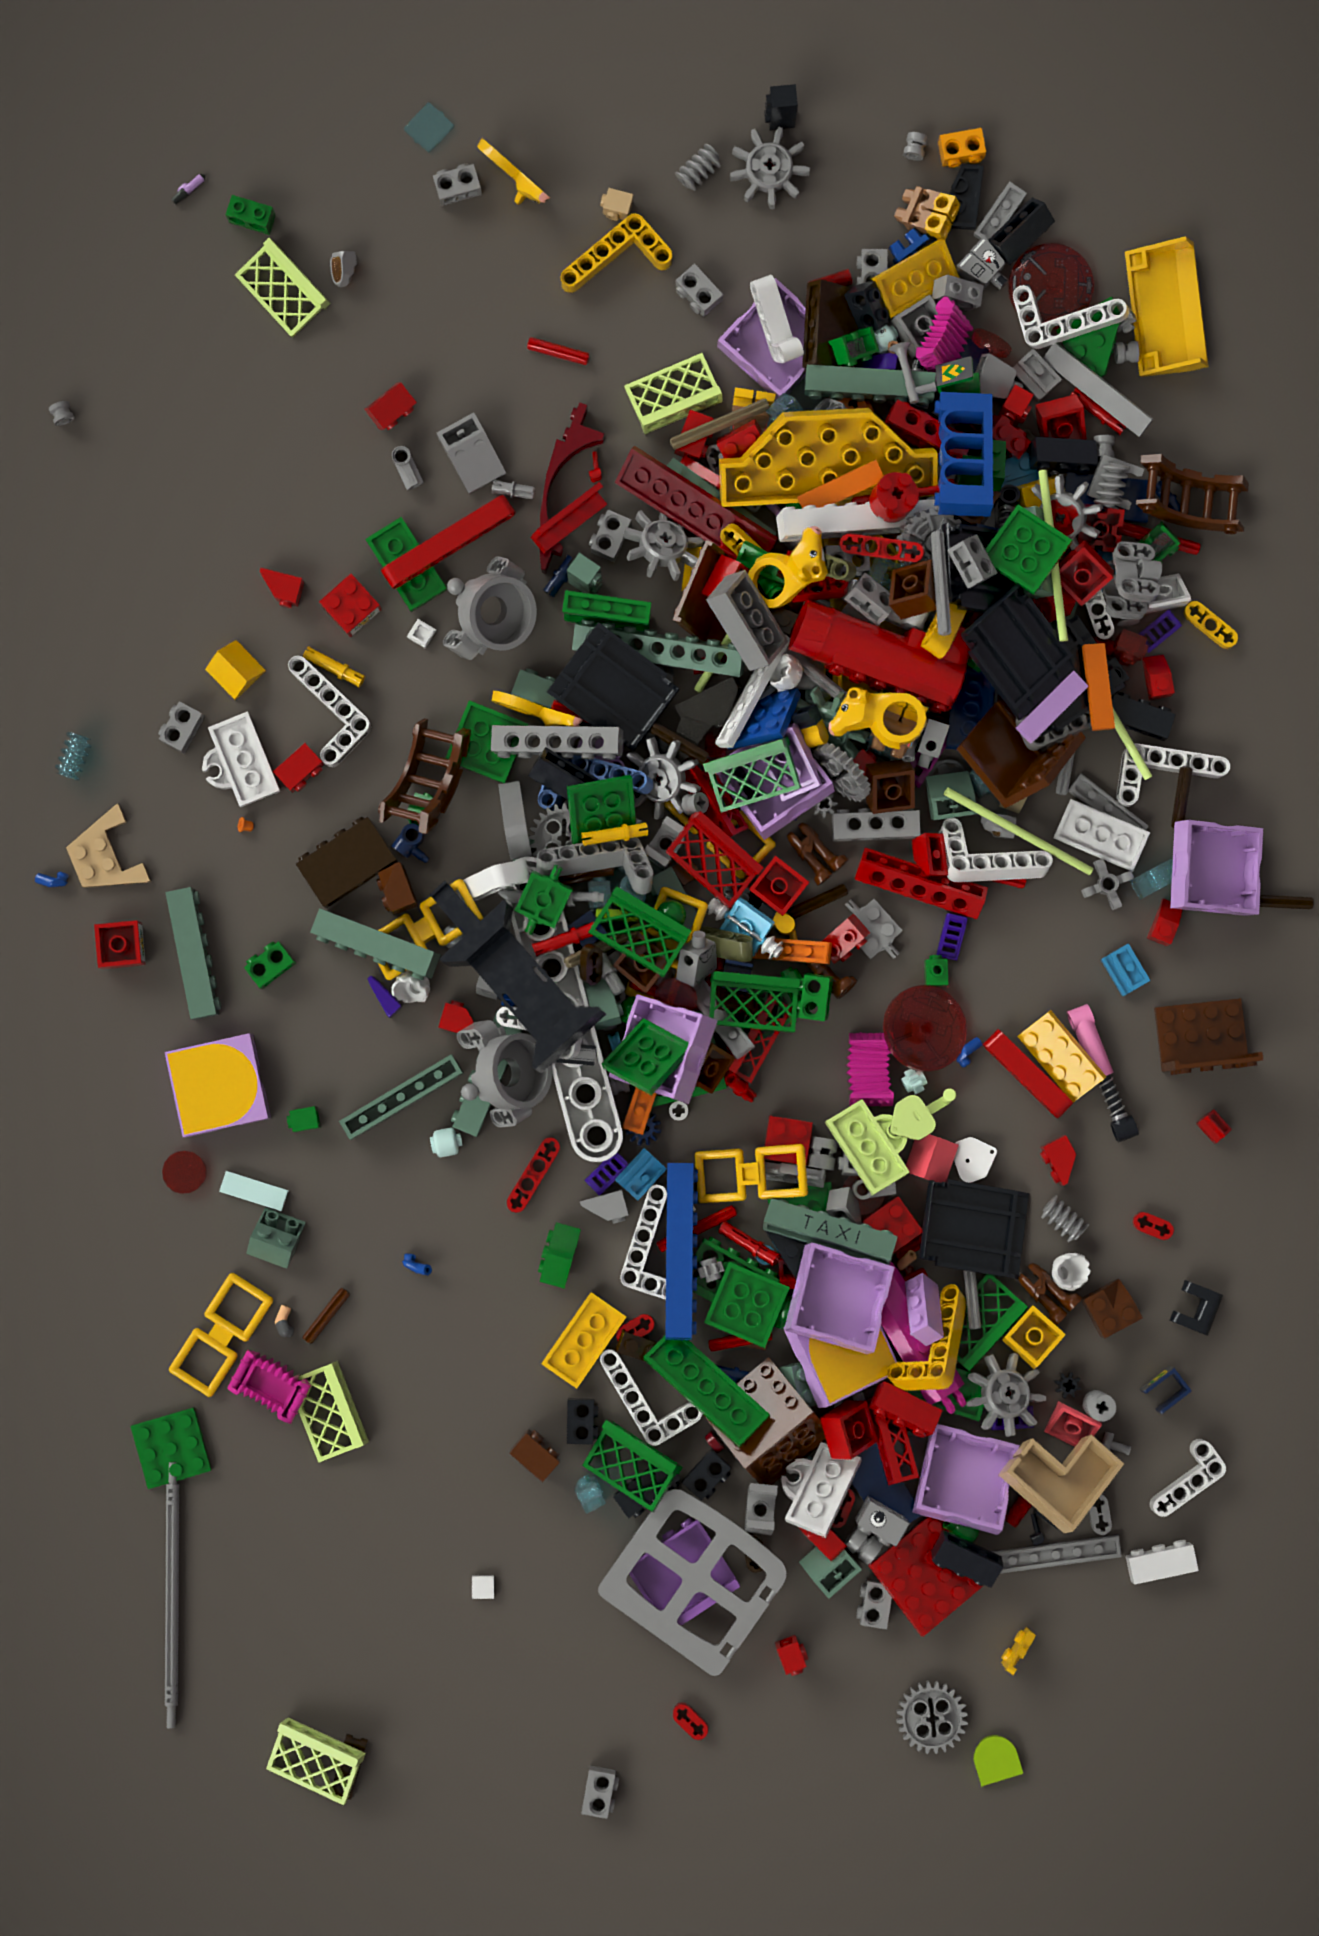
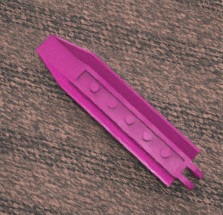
(896, 1325)

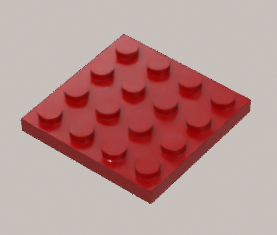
(916, 1583)

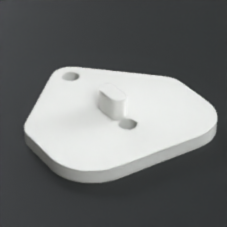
(979, 1157)

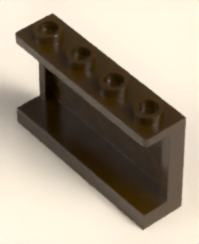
(825, 319)
(345, 861)

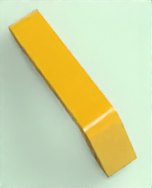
(615, 249)
(939, 644)
(940, 1369)

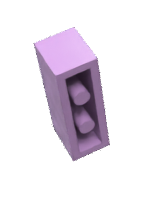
(924, 1309)

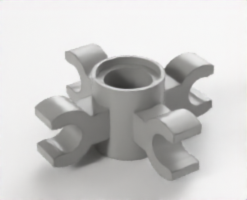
(1112, 896)

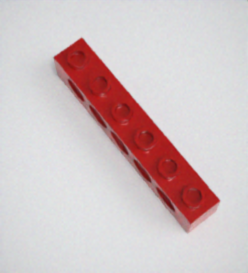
(912, 882)

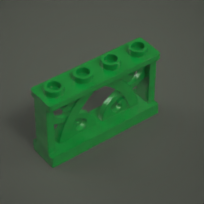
(606, 609)
(713, 1244)

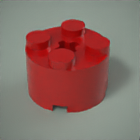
(894, 497)

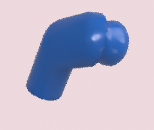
(59, 881)
(968, 1048)
(418, 1268)

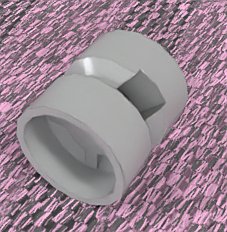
(819, 1160)
(863, 1544)

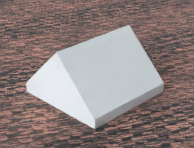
(1171, 595)

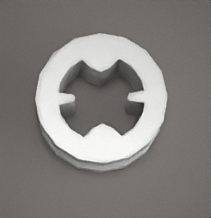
(673, 1106)

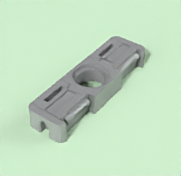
(789, 1173)

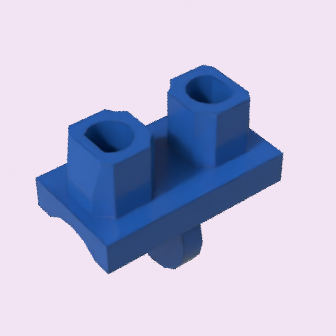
(916, 241)

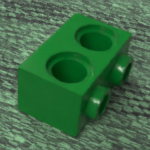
(250, 214)
(273, 970)
(821, 998)

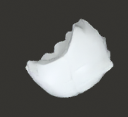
(787, 673)
(410, 988)
(1070, 1271)

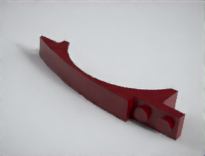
(576, 439)

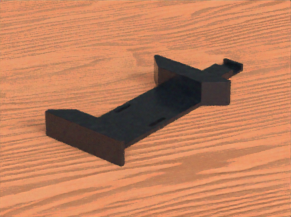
(509, 971)

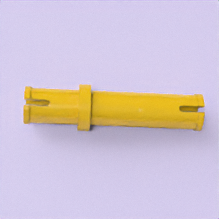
(338, 669)
(613, 834)

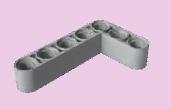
(581, 858)

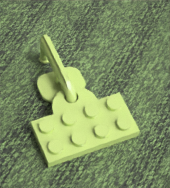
(874, 1146)

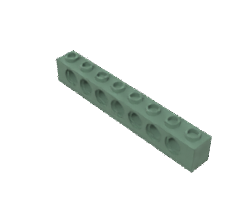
(733, 666)

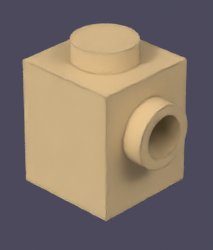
(616, 204)

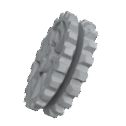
(919, 530)

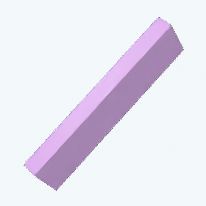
(1051, 707)

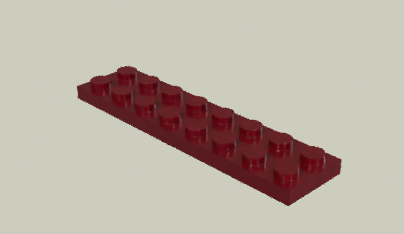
(685, 501)

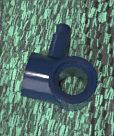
(408, 847)

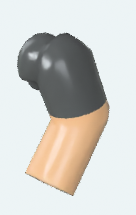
(282, 1323)

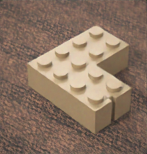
(1066, 1489)

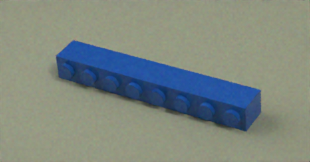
(679, 1251)

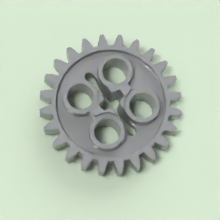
(842, 772)
(543, 836)
(951, 1714)

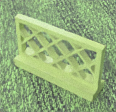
(298, 279)
(680, 409)
(346, 1410)
(326, 1746)

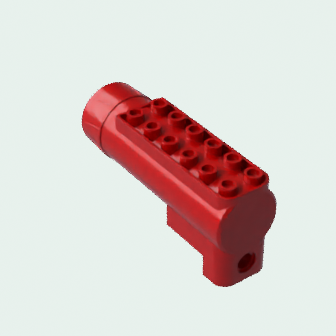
(880, 656)

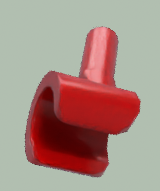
(595, 474)

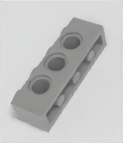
(842, 831)

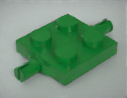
(543, 899)

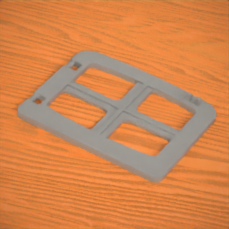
(695, 1578)

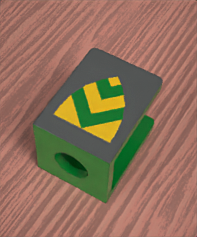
(957, 377)

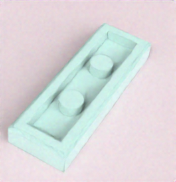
(254, 1190)

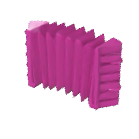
(946, 336)
(869, 1070)
(270, 1384)

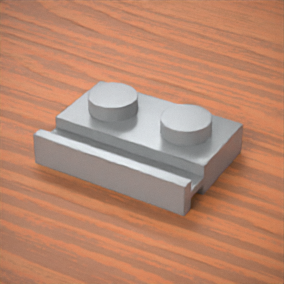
(1036, 375)

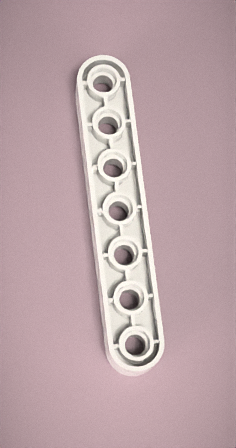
(569, 1077)

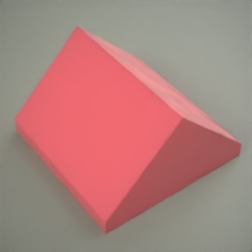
(931, 1158)
(1071, 1424)

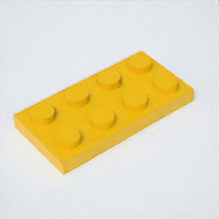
(914, 277)
(1061, 1056)
(583, 1340)

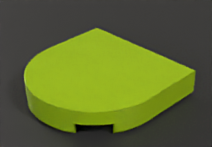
(996, 1760)

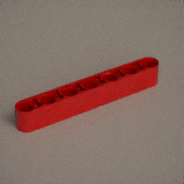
(448, 541)

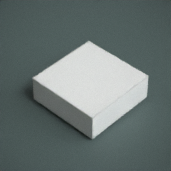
(421, 633)
(483, 1587)

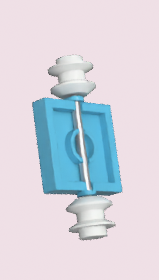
(748, 921)

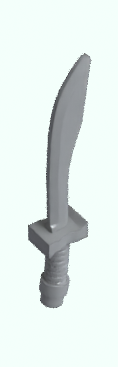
(514, 896)

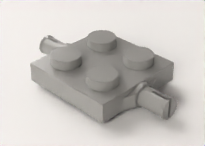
(881, 927)

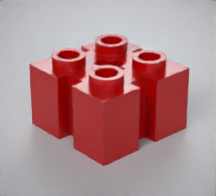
(1108, 537)

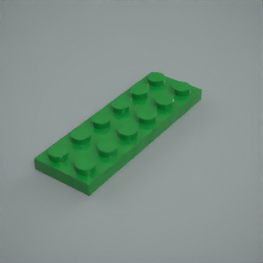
(707, 1388)

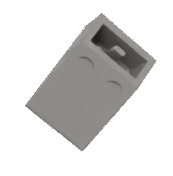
(471, 453)

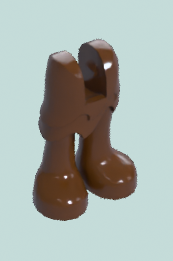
(804, 850)
(840, 986)
(1038, 1289)

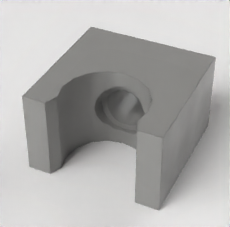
(1104, 460)
(669, 830)
(763, 1496)

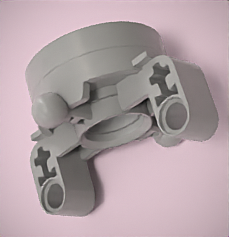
(516, 614)
(526, 1085)

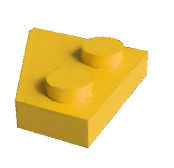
(1022, 1642)

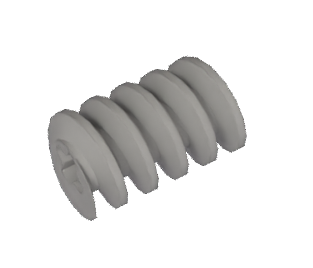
(698, 167)
(1112, 485)
(1064, 1219)
(1096, 1397)

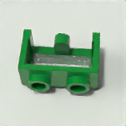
(854, 346)
(1162, 541)

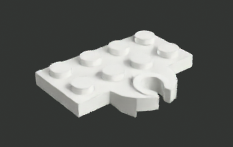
(240, 760)
(818, 1490)

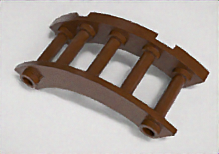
(1160, 466)
(446, 788)

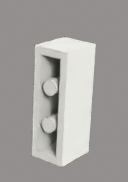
(1161, 1562)

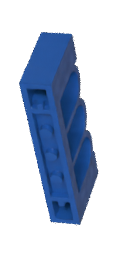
(968, 409)

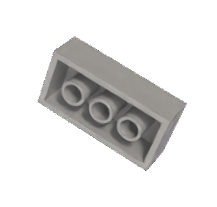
(747, 620)

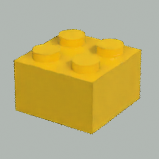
(1033, 1337)

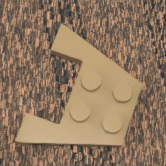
(95, 857)

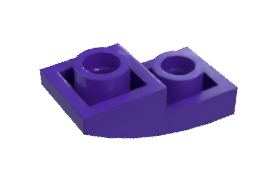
(880, 361)

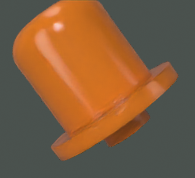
(245, 825)

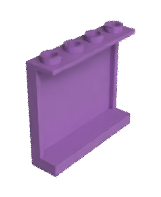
(660, 1583)

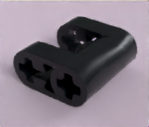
(1205, 1312)

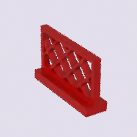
(723, 843)

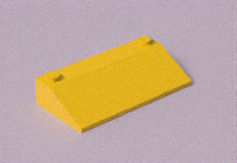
(1166, 307)

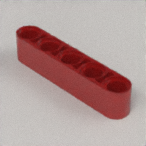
(1027, 1073)

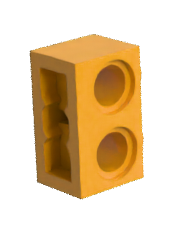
(960, 142)

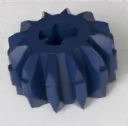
(650, 1124)

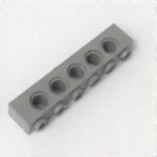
(503, 735)

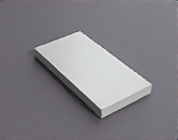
(1101, 835)

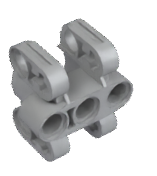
(1133, 582)

